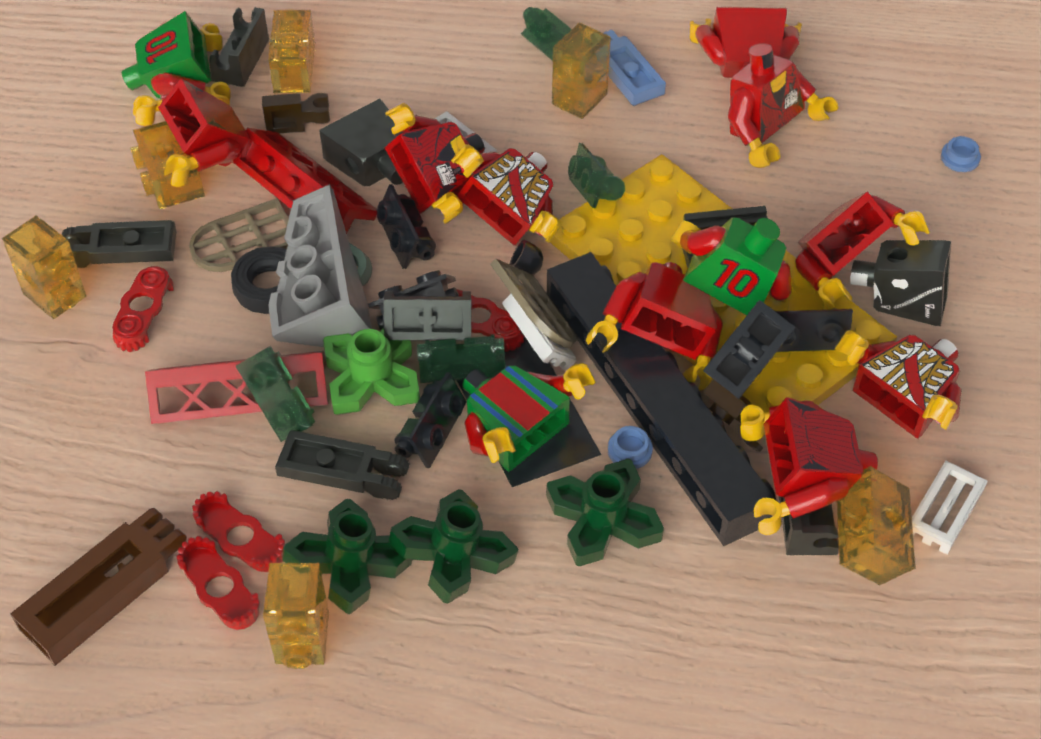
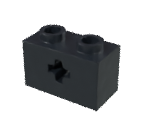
(749, 349)

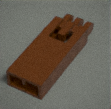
(85, 599)

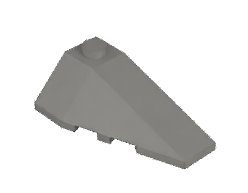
(318, 278)

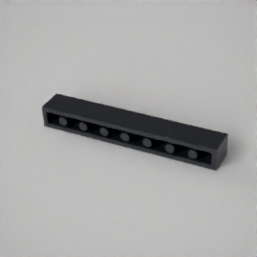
(664, 405)

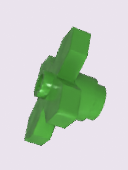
(368, 366)

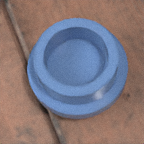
(961, 154)
(632, 444)

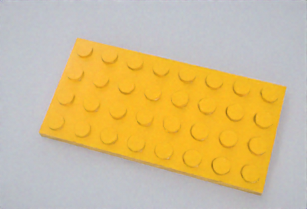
(638, 232)

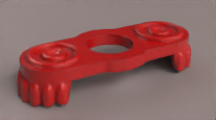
(499, 323)
(130, 325)
(218, 518)
(201, 565)

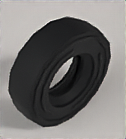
(247, 268)

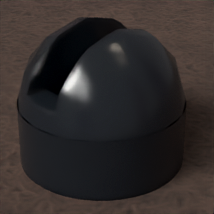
(527, 257)

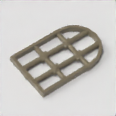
(222, 236)
(528, 296)

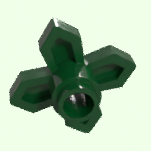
(602, 510)
(454, 544)
(348, 554)

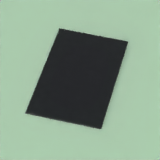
(564, 449)

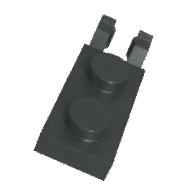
(122, 242)
(341, 464)

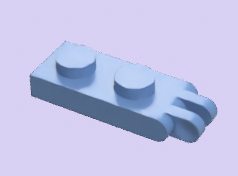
(632, 71)

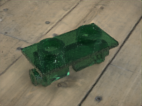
(543, 29)
(593, 177)
(445, 356)
(268, 383)

